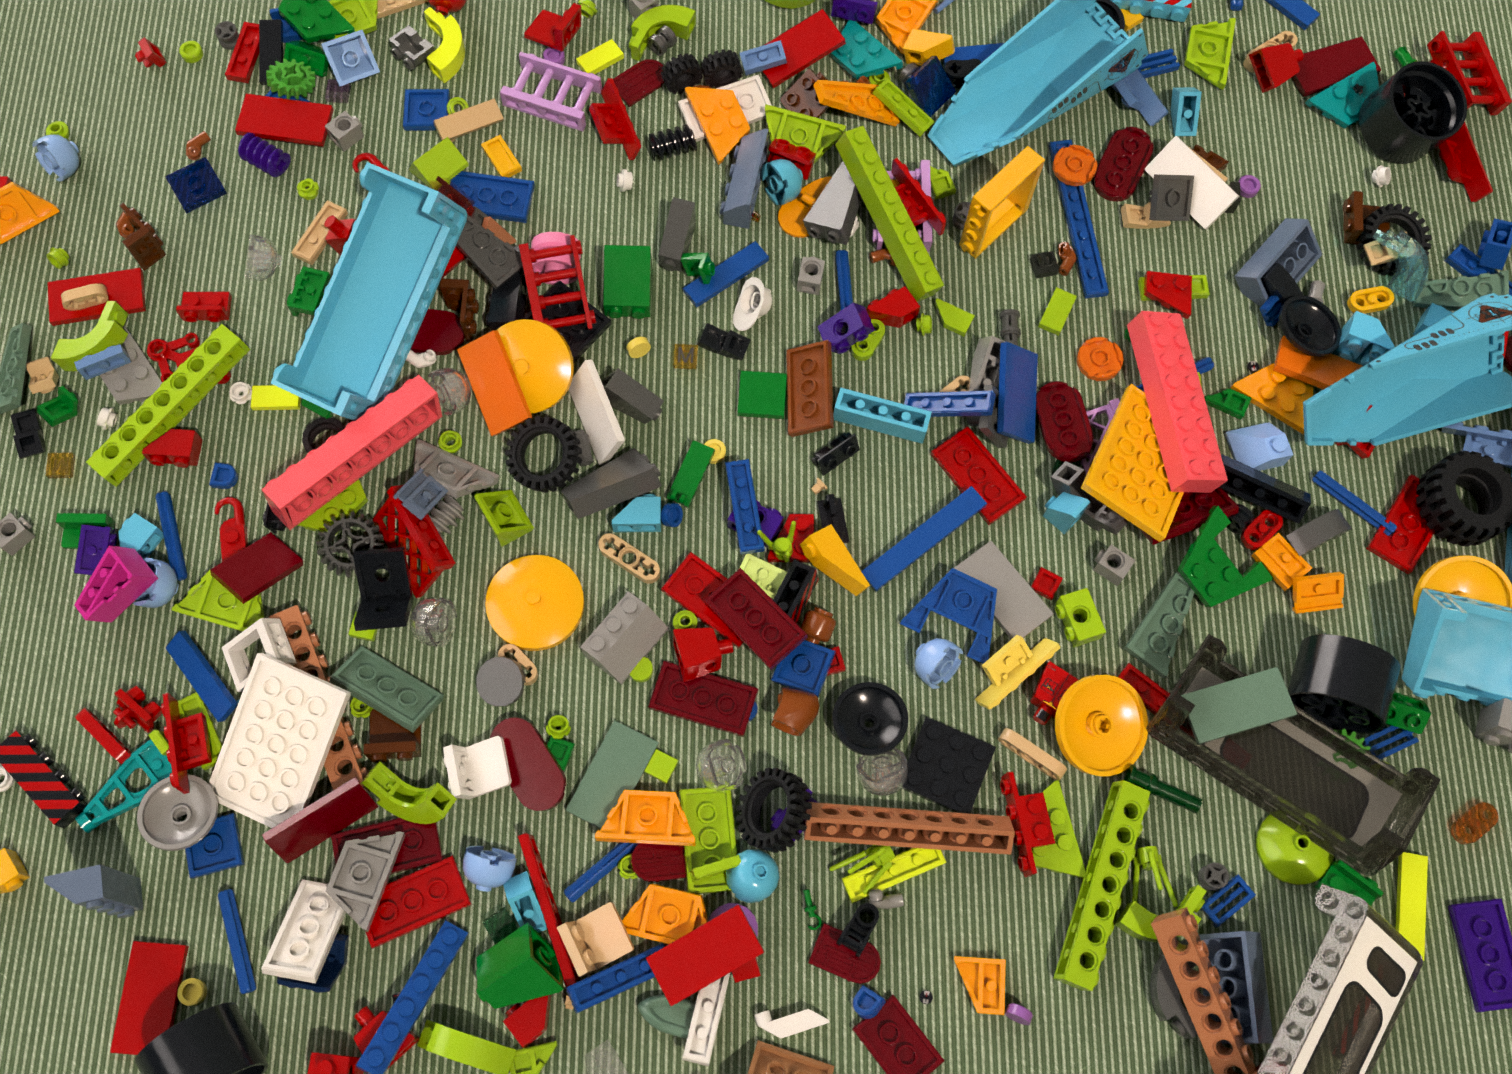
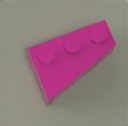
(114, 584)

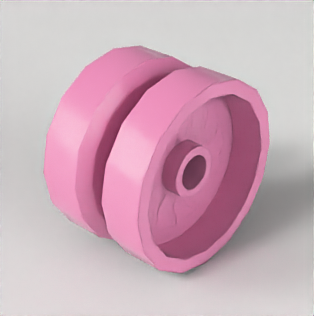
(550, 240)

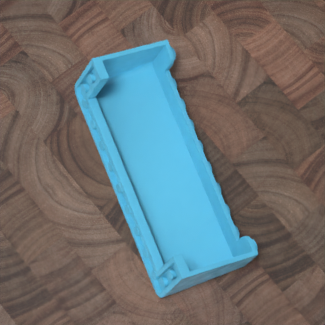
(375, 295)
(1460, 649)

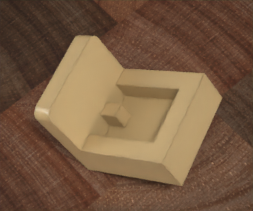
(43, 375)

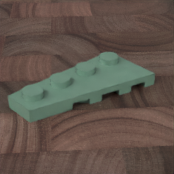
(1461, 291)
(13, 367)
(1158, 632)

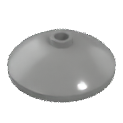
(164, 806)

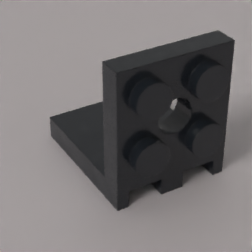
(383, 600)

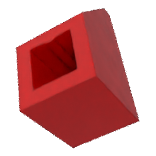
(894, 309)
(176, 448)
(528, 1020)

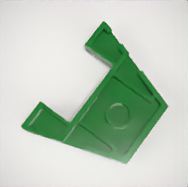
(1211, 571)

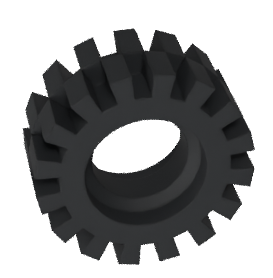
(721, 68)
(681, 73)

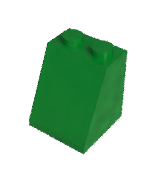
(627, 281)
(518, 969)

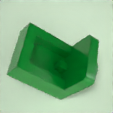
(698, 265)
(59, 408)

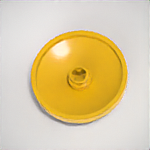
(539, 361)
(1468, 578)
(535, 602)
(1101, 725)

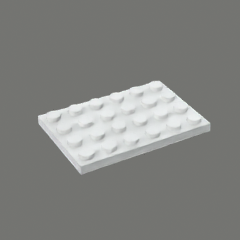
(277, 741)

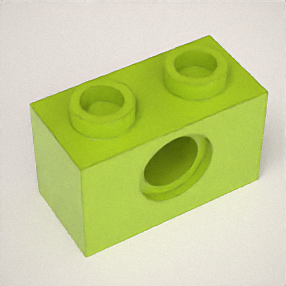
(1079, 603)

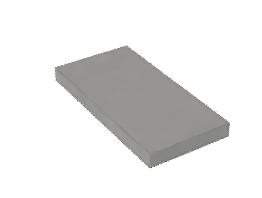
(1017, 604)

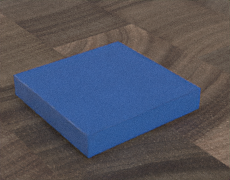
(424, 107)
(805, 667)
(217, 850)

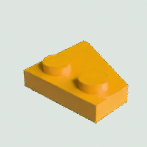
(984, 983)

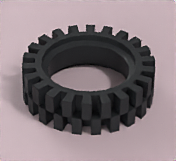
(1400, 217)
(525, 436)
(794, 816)

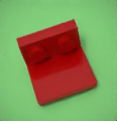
(555, 29)

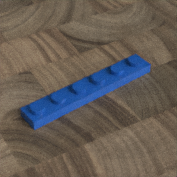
(412, 1000)

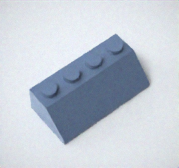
(745, 179)
(1289, 245)
(100, 889)
(1243, 978)

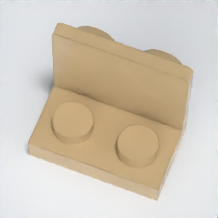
(595, 939)

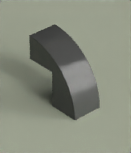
(1318, 532)

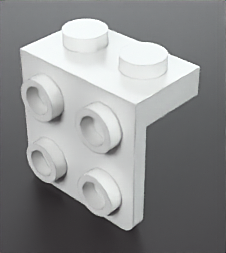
(477, 768)

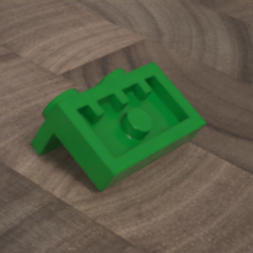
(308, 291)
(1408, 713)
(1348, 880)

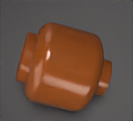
(818, 625)

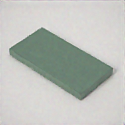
(387, 688)
(1239, 705)
(614, 768)

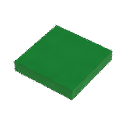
(762, 394)

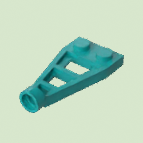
(145, 757)

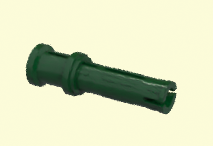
(1162, 790)

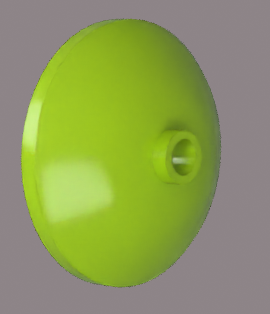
(1283, 856)

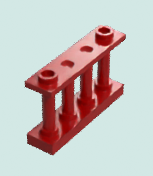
(1481, 66)
(535, 279)

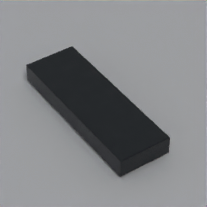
(269, 46)

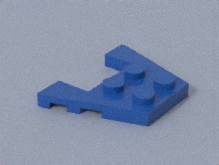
(963, 602)

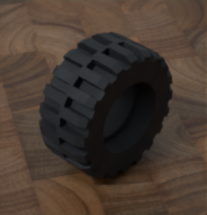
(1447, 513)

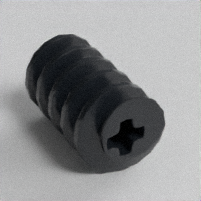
(671, 141)

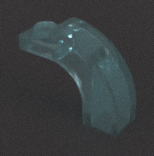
(1412, 267)

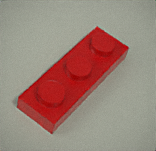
(244, 54)

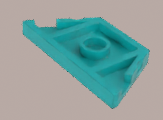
(863, 53)
(1341, 101)

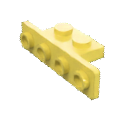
(1012, 666)

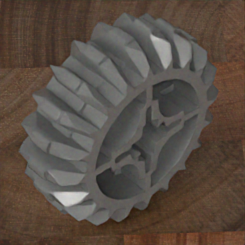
(345, 524)

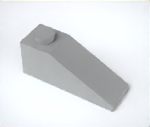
(985, 363)

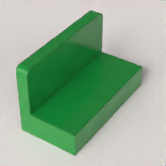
(309, 54)
(72, 524)

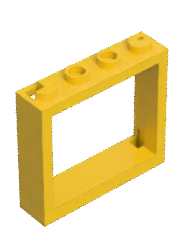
(1011, 185)

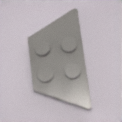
(134, 380)
(451, 471)
(363, 875)

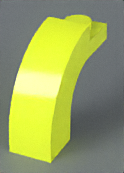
(451, 53)

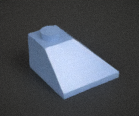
(350, 58)
(1259, 446)

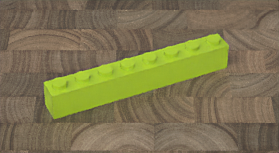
(889, 213)

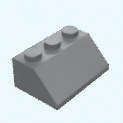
(624, 637)

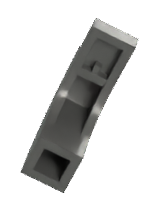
(1069, 479)
(1167, 1000)

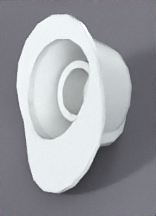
(752, 304)

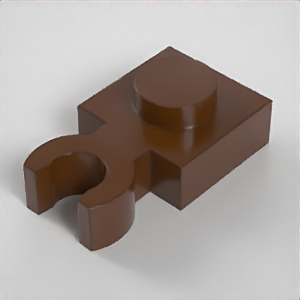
(1212, 158)

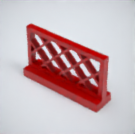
(421, 535)

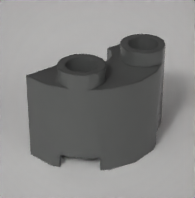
(410, 47)

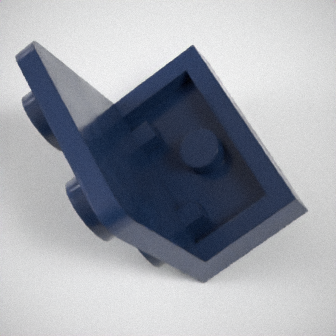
(331, 969)

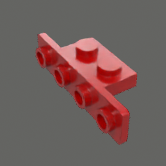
(613, 121)
(1465, 164)
(917, 203)
(187, 742)
(1029, 821)

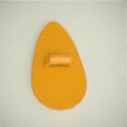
(793, 213)

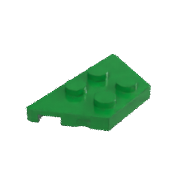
(314, 19)

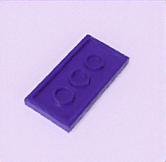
(1485, 952)

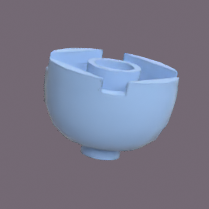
(57, 155)
(162, 589)
(937, 661)
(487, 867)

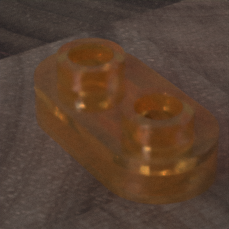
(1476, 822)

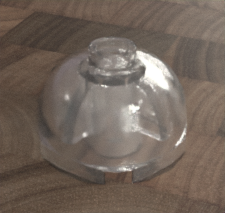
(261, 258)
(452, 389)
(433, 620)
(721, 765)
(883, 773)

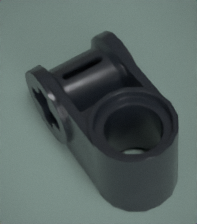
(960, 70)
(857, 933)

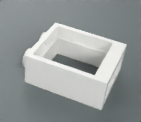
(270, 632)

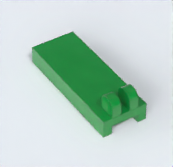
(691, 474)

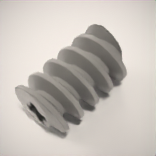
(446, 515)

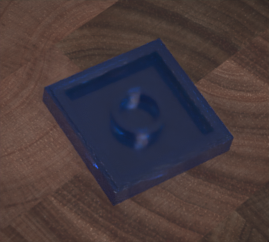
(930, 86)
(196, 185)

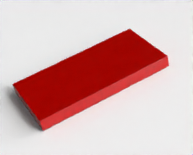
(804, 46)
(284, 119)
(122, 286)
(971, 464)
(1411, 535)
(691, 586)
(418, 901)
(705, 955)
(148, 995)

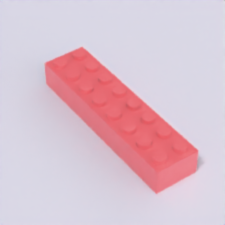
(1176, 402)
(352, 452)

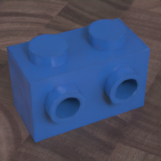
(1496, 245)

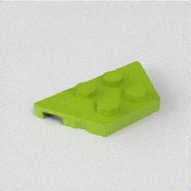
(359, 13)
(1210, 50)
(802, 130)
(348, 501)
(217, 605)
(1064, 854)

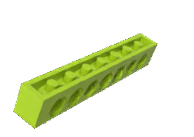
(168, 404)
(1091, 892)

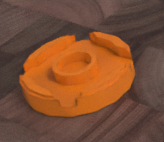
(1074, 165)
(1099, 359)

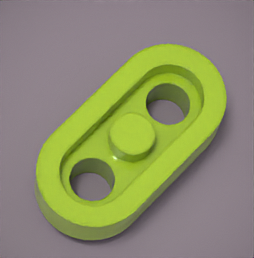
(871, 342)

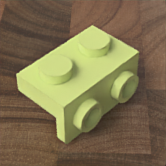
(764, 574)

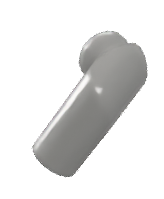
(885, 902)

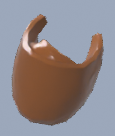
(795, 711)

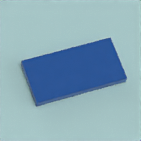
(497, 195)
(1017, 393)

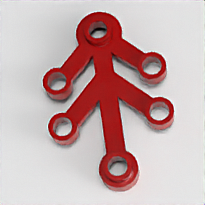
(169, 353)

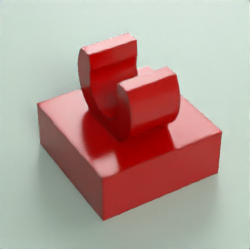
(149, 54)

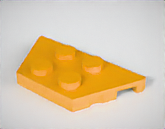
(901, 16)
(718, 118)
(21, 211)
(1277, 395)
(647, 819)
(665, 914)

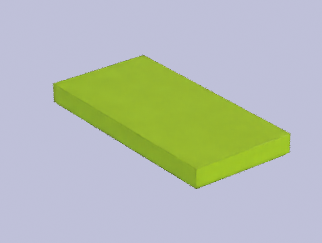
(712, 825)

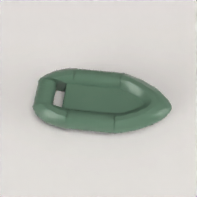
(666, 1018)

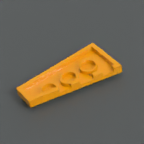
(855, 99)

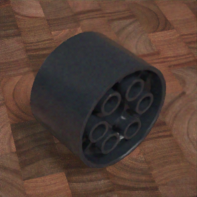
(1400, 125)
(1344, 682)
(205, 1044)

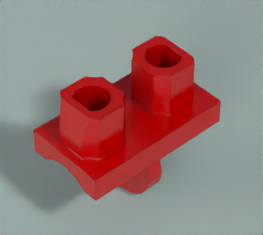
(129, 703)

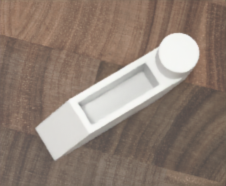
(789, 1024)

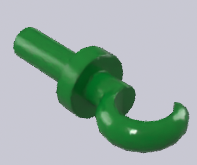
(810, 909)

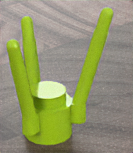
(782, 546)
(877, 854)
(1151, 860)

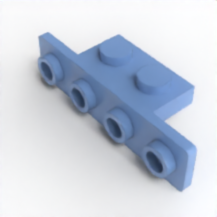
(1140, 96)
(1482, 440)

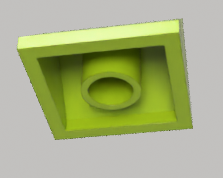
(441, 161)
(504, 515)

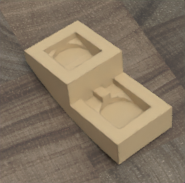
(1138, 217)
(1379, 253)

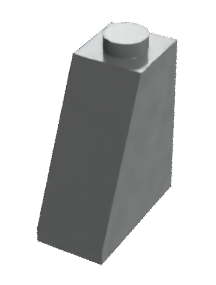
(677, 234)
(631, 397)

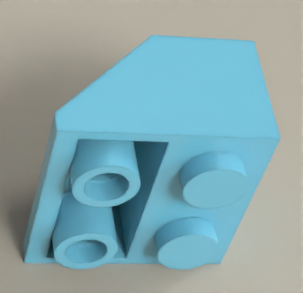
(1363, 339)

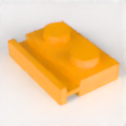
(1281, 561)
(1318, 592)

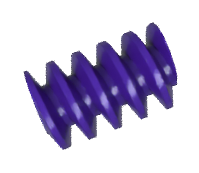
(263, 155)

